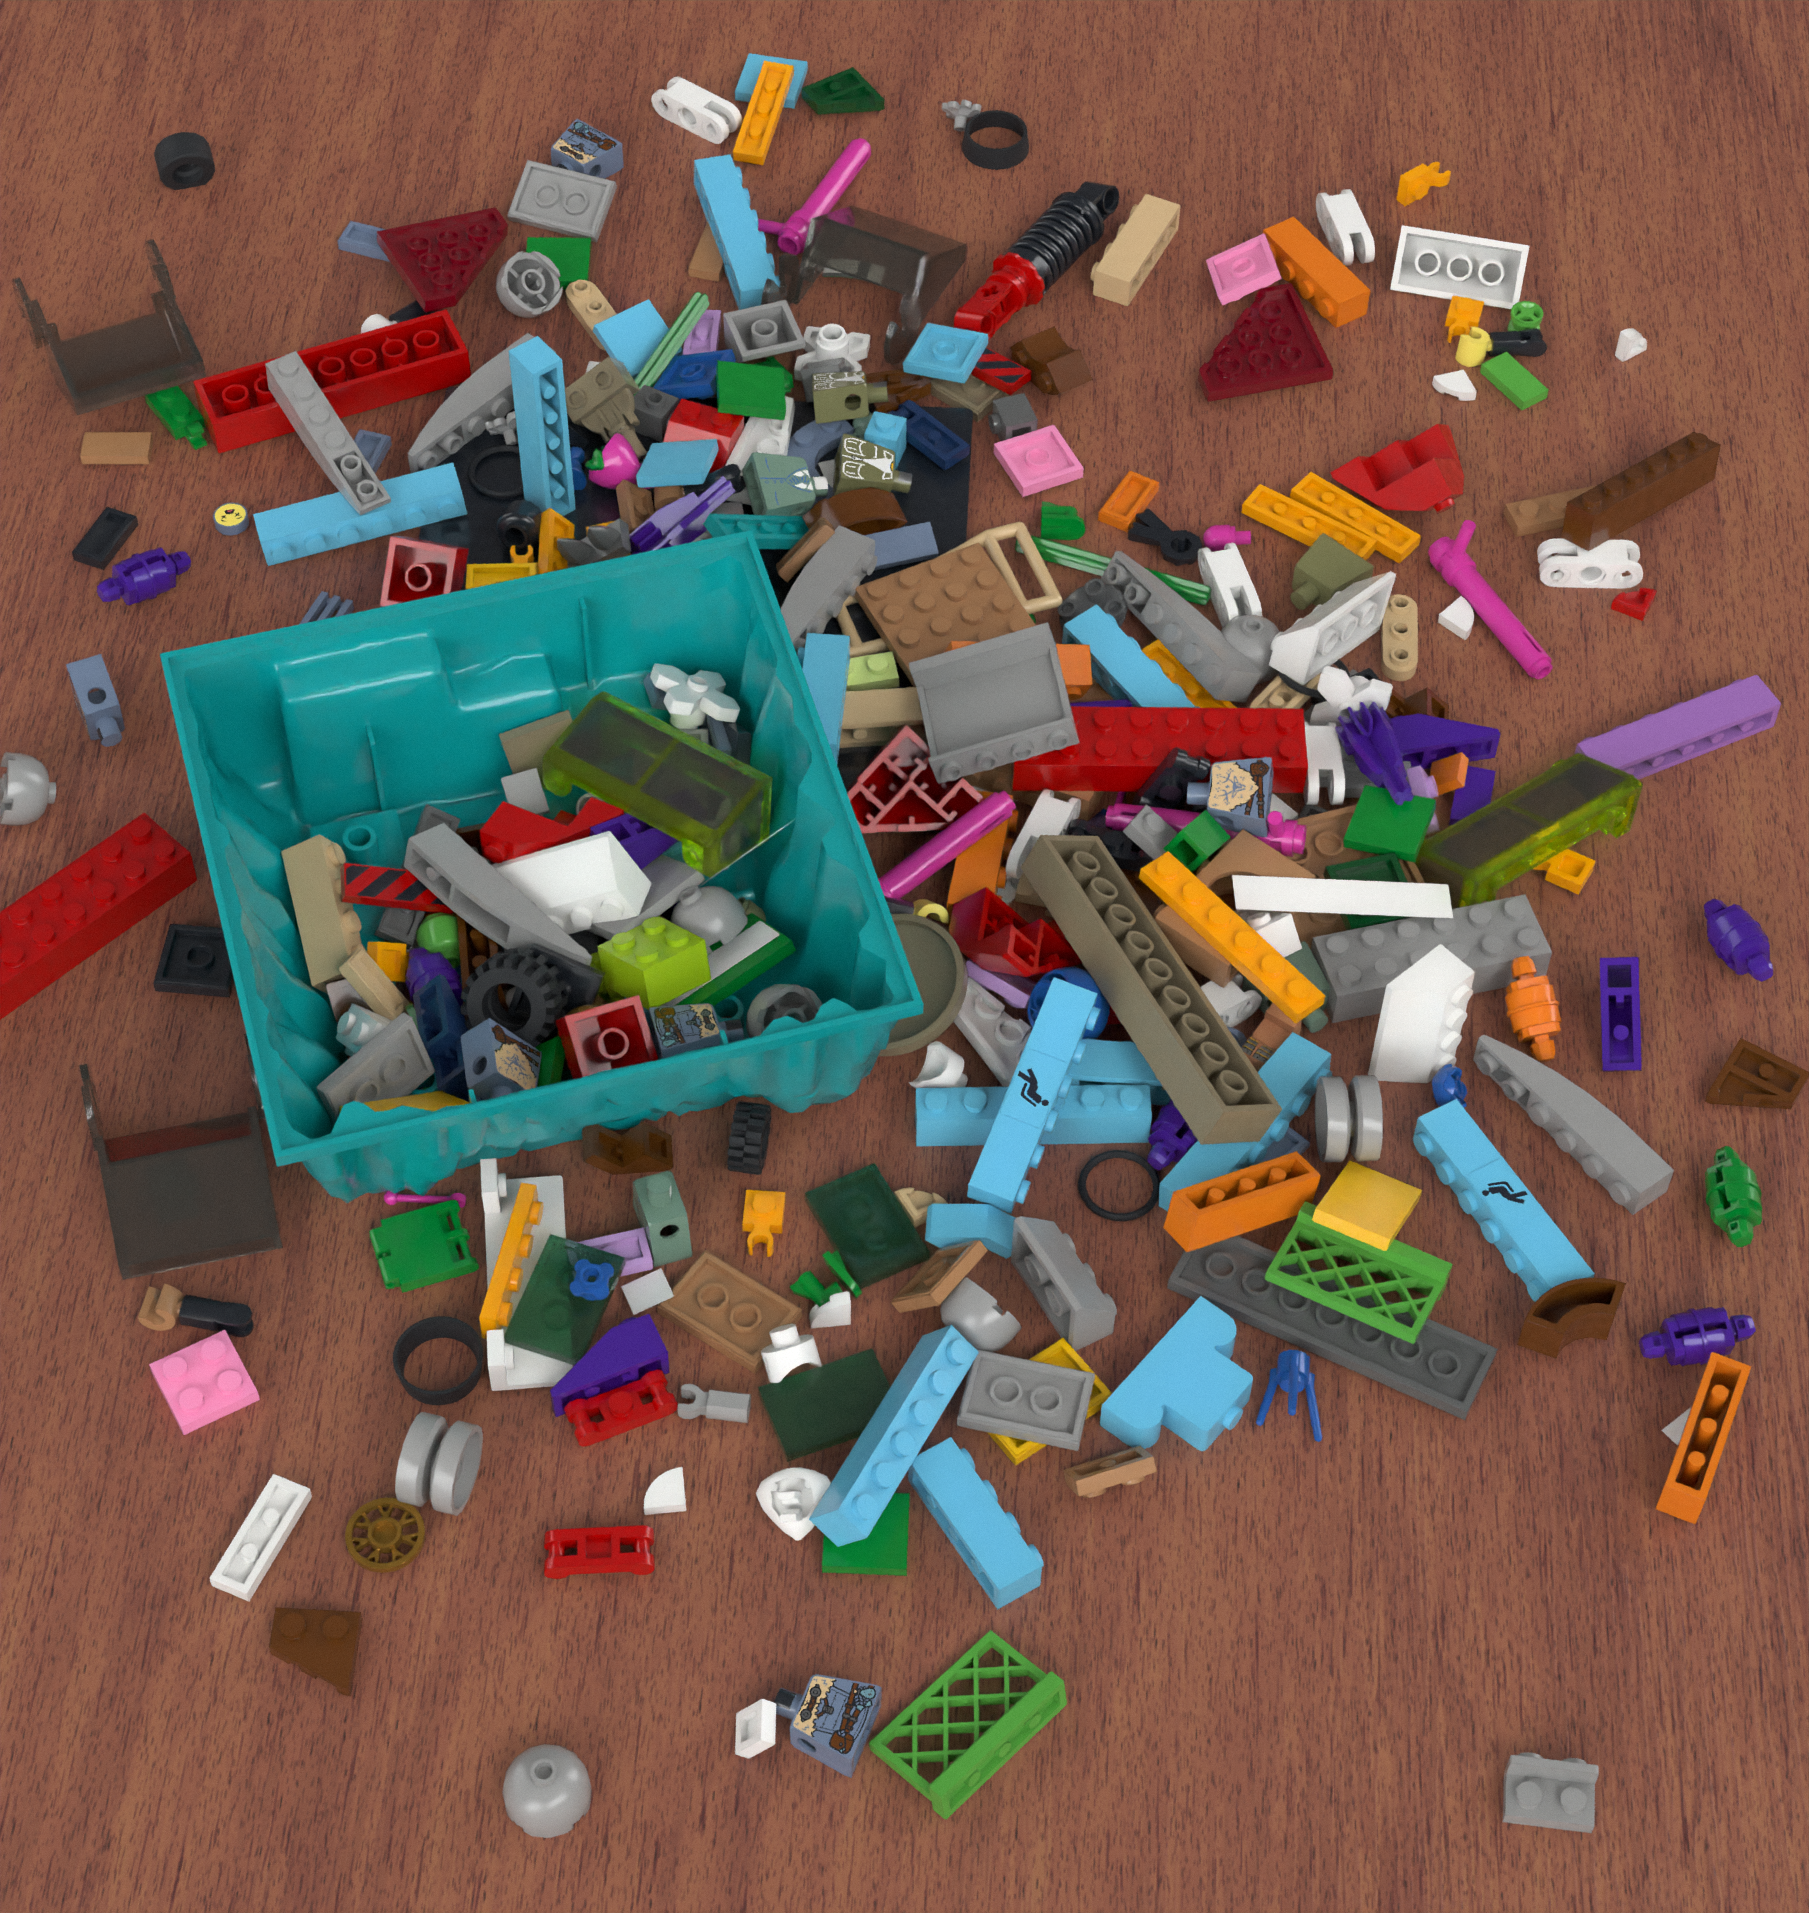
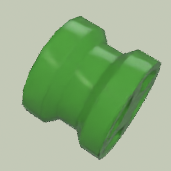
(1525, 316)

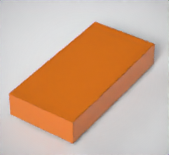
(1127, 500)

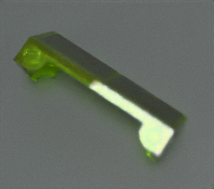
(664, 780)
(1529, 828)

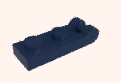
(931, 436)

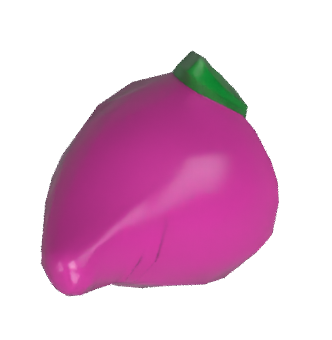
(614, 463)

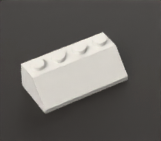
(1459, 266)
(1332, 629)
(580, 882)
(1422, 1019)

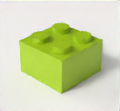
(654, 962)

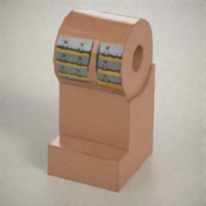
(1269, 1036)

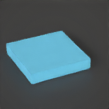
(751, 73)
(633, 335)
(945, 353)
(677, 463)

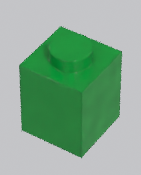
(1197, 841)

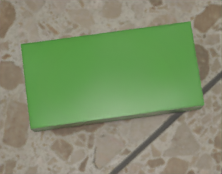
(1514, 380)

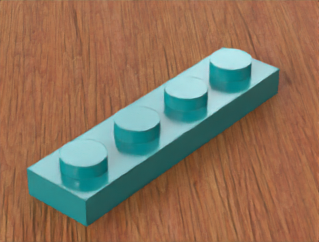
(768, 530)

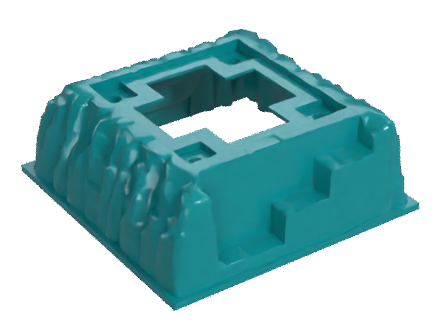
(402, 708)

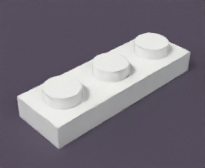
(260, 1537)

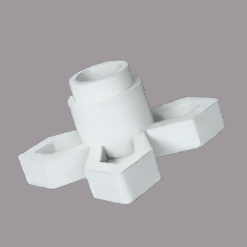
(833, 343)
(1346, 692)
(694, 696)

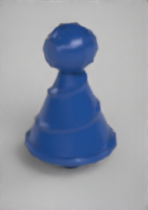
(579, 477)

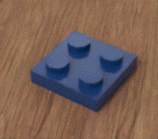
(693, 374)

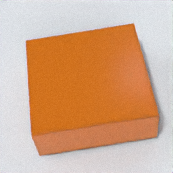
(1450, 772)

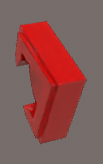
(1634, 603)

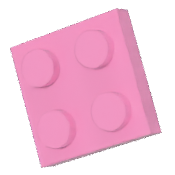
(1243, 269)
(1038, 460)
(204, 1382)

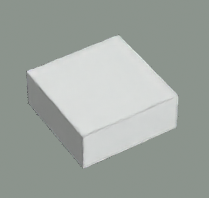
(755, 1728)

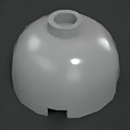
(528, 284)
(1253, 638)
(24, 789)
(709, 914)
(778, 1002)
(978, 1317)
(546, 1790)

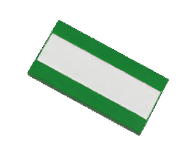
(739, 962)

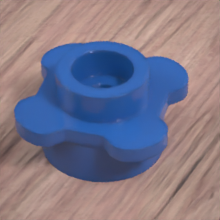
(591, 1290)

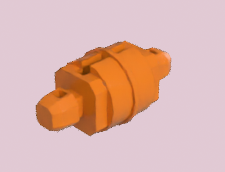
(1533, 1009)

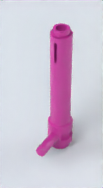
(794, 232)
(1460, 572)
(1281, 836)
(947, 845)

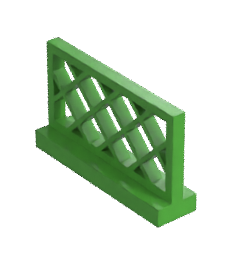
(1400, 1264)
(1000, 1737)

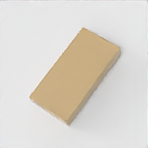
(373, 984)

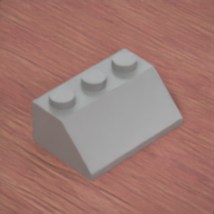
(1061, 1282)

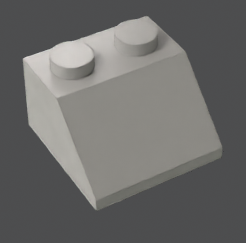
(762, 331)

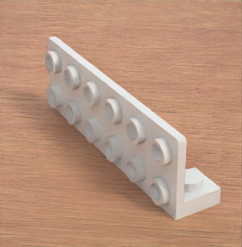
(507, 1364)

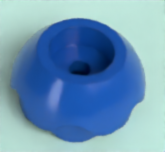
(1448, 1086)

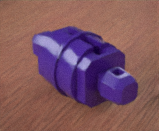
(144, 576)
(1738, 940)
(425, 966)
(1169, 1138)
(1694, 1334)

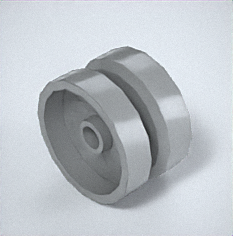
(1348, 1118)
(439, 1463)

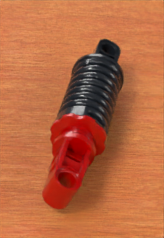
(1039, 257)

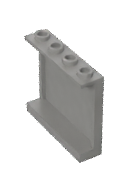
(994, 703)

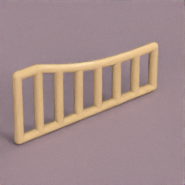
(988, 539)

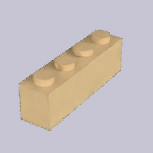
(1135, 249)
(877, 715)
(325, 924)

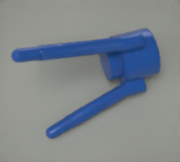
(1293, 1376)

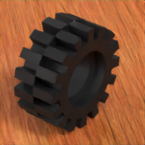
(749, 1138)

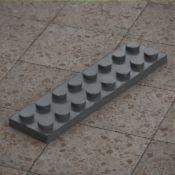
(1437, 1369)

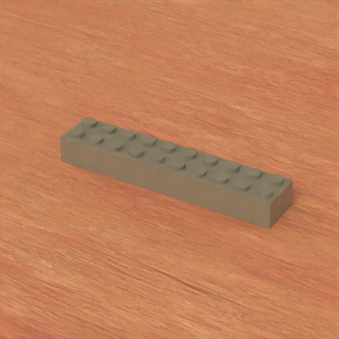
(1151, 990)

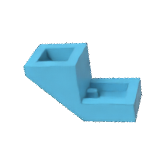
(969, 1222)

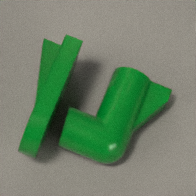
(1060, 522)
(812, 1289)

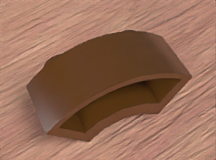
(1051, 361)
(859, 510)
(1571, 1313)

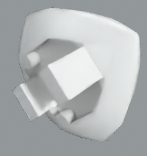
(791, 1498)

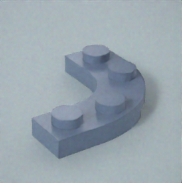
(815, 441)

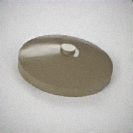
(939, 976)

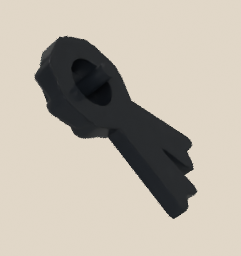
(1176, 546)

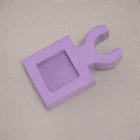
(1424, 786)

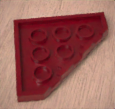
(443, 254)
(1266, 350)

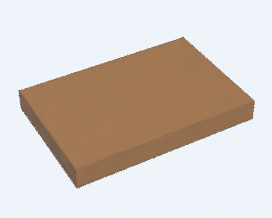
(727, 1310)

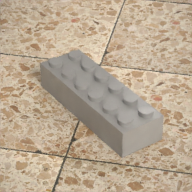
(1481, 935)

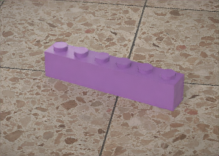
(1686, 729)

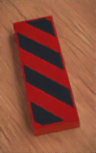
(1001, 372)
(387, 889)

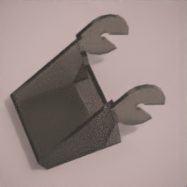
(877, 252)
(121, 358)
(186, 1188)

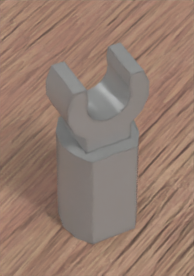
(715, 1404)

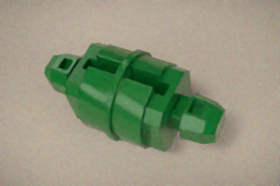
(1733, 1196)

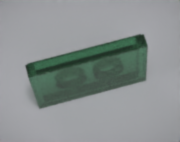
(867, 1226)
(548, 1314)
(824, 1403)

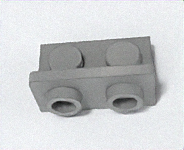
(1550, 1792)

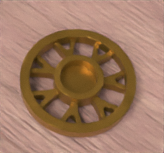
(385, 1535)

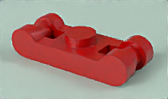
(621, 1409)
(599, 1551)

